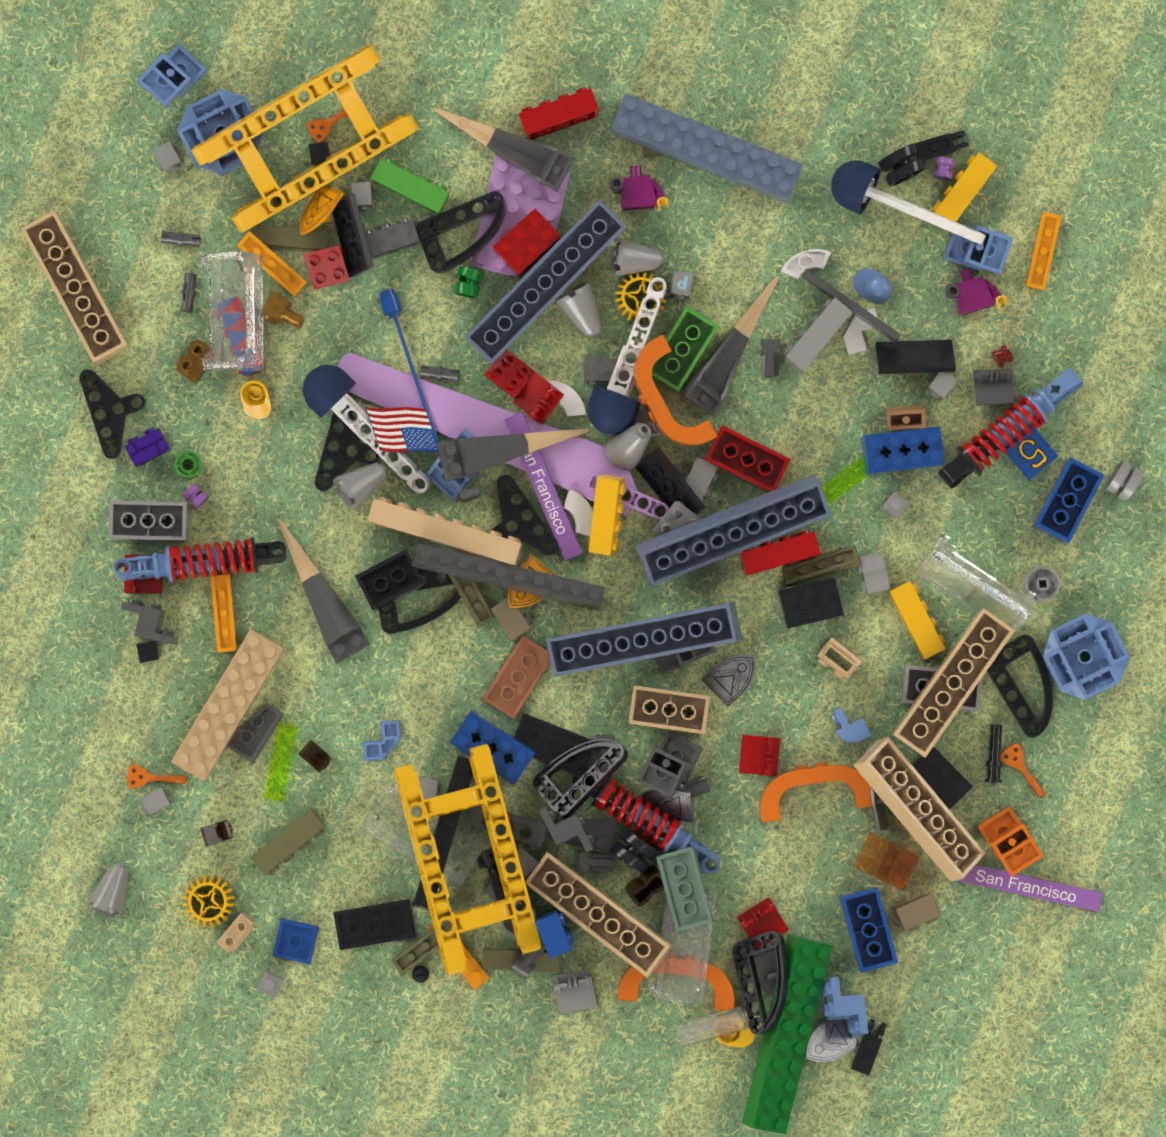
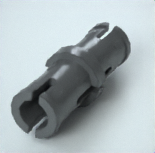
(180, 238)
(188, 292)
(439, 373)

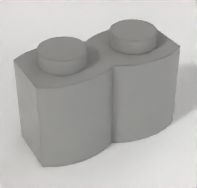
(874, 573)

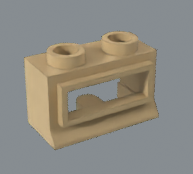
(845, 653)
(237, 932)

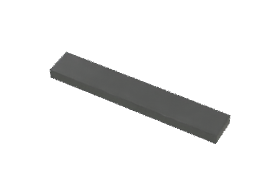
(857, 310)

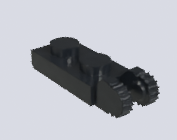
(940, 146)
(868, 1049)

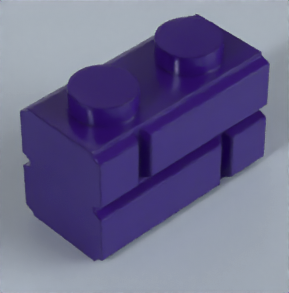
(147, 447)

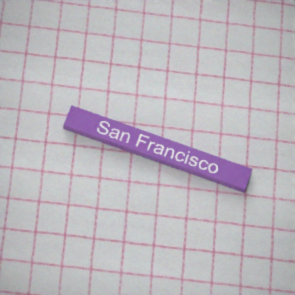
(546, 492)
(1034, 887)

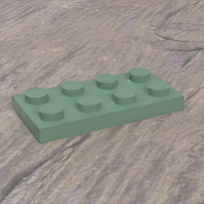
(685, 889)

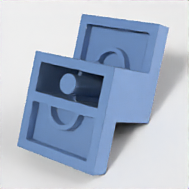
(172, 75)
(986, 256)
(452, 487)
(844, 1007)

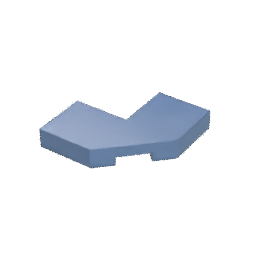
(390, 737)

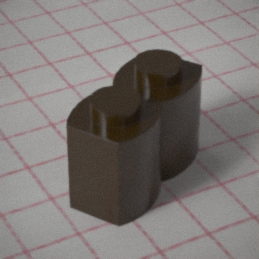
(643, 887)

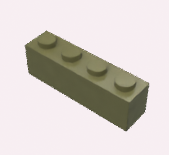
(288, 841)

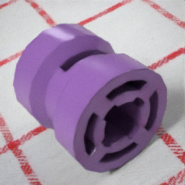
(944, 166)
(195, 495)

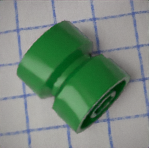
(468, 282)

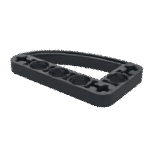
(432, 235)
(431, 583)
(1010, 685)
(595, 771)
(752, 977)

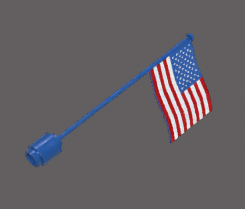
(402, 427)

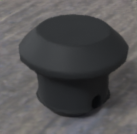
(420, 974)

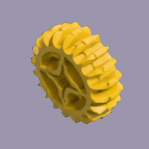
(631, 295)
(216, 905)

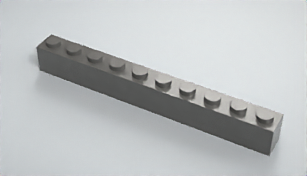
(507, 576)

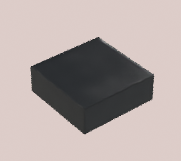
(319, 152)
(147, 651)

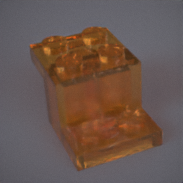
(886, 861)

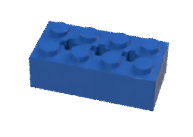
(895, 460)
(1080, 498)
(505, 744)
(553, 932)
(860, 939)

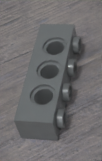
(537, 828)

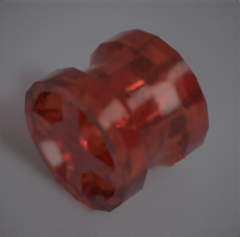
(1002, 356)

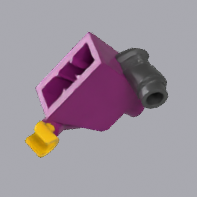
(638, 191)
(974, 294)

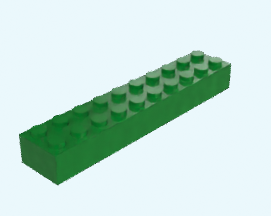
(785, 1045)

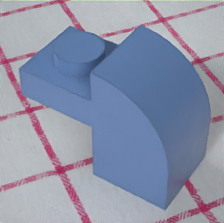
(850, 732)

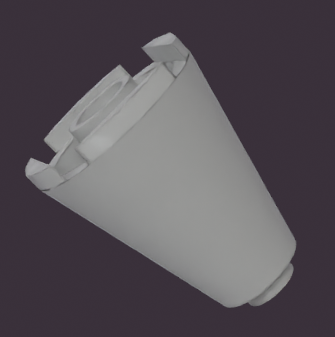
(634, 258)
(581, 309)
(628, 446)
(360, 484)
(110, 892)

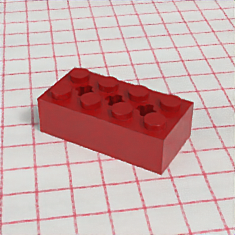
(559, 113)
(759, 456)
(778, 554)

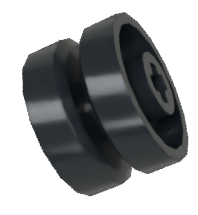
(901, 164)
(634, 851)

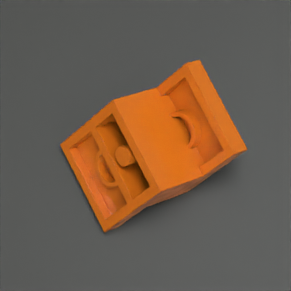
(1010, 841)

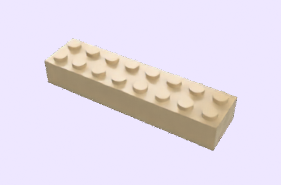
(75, 287)
(444, 532)
(953, 682)
(228, 705)
(919, 809)
(598, 914)

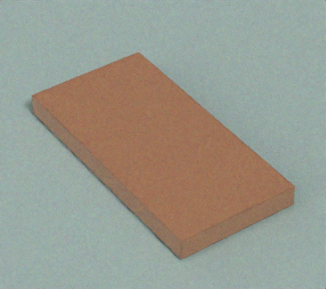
(517, 677)

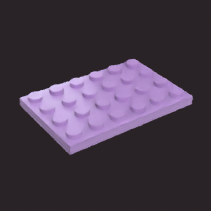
(521, 197)

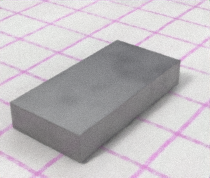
(470, 494)

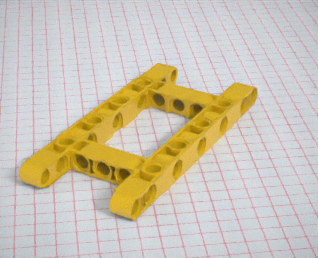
(286, 106)
(503, 850)

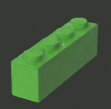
(409, 186)

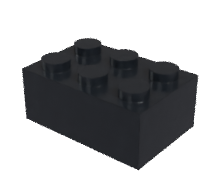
(389, 580)
(810, 603)
(942, 777)

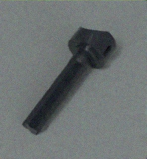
(485, 863)

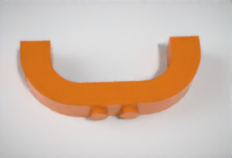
(655, 404)
(803, 775)
(722, 987)

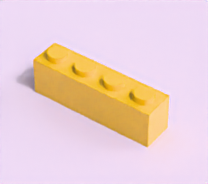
(966, 187)
(606, 515)
(917, 620)

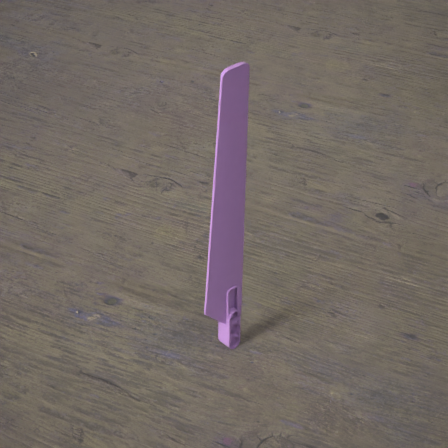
(571, 463)

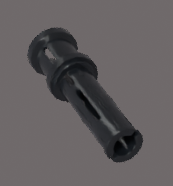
(993, 763)

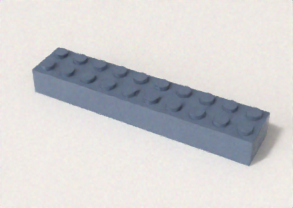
(706, 148)
(545, 281)
(733, 530)
(644, 639)

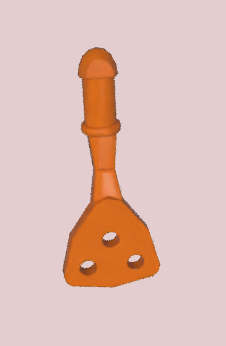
(327, 124)
(1019, 764)
(147, 777)

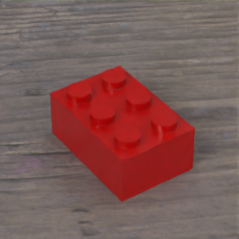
(526, 243)

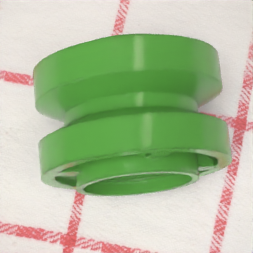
(188, 474)

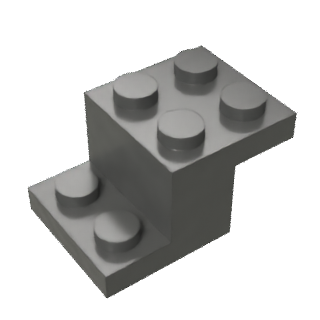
(150, 622)
(673, 661)
(669, 764)
(567, 828)

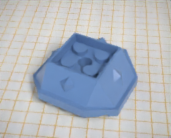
(208, 117)
(1105, 656)

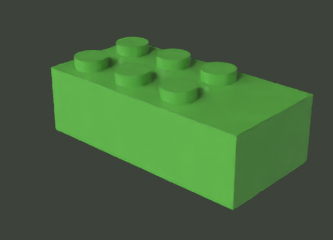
(687, 344)

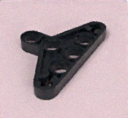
(106, 401)
(341, 459)
(524, 527)

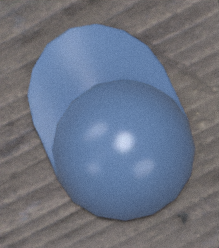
(872, 285)

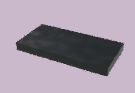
(352, 236)
(915, 356)
(667, 481)
(550, 741)
(374, 924)

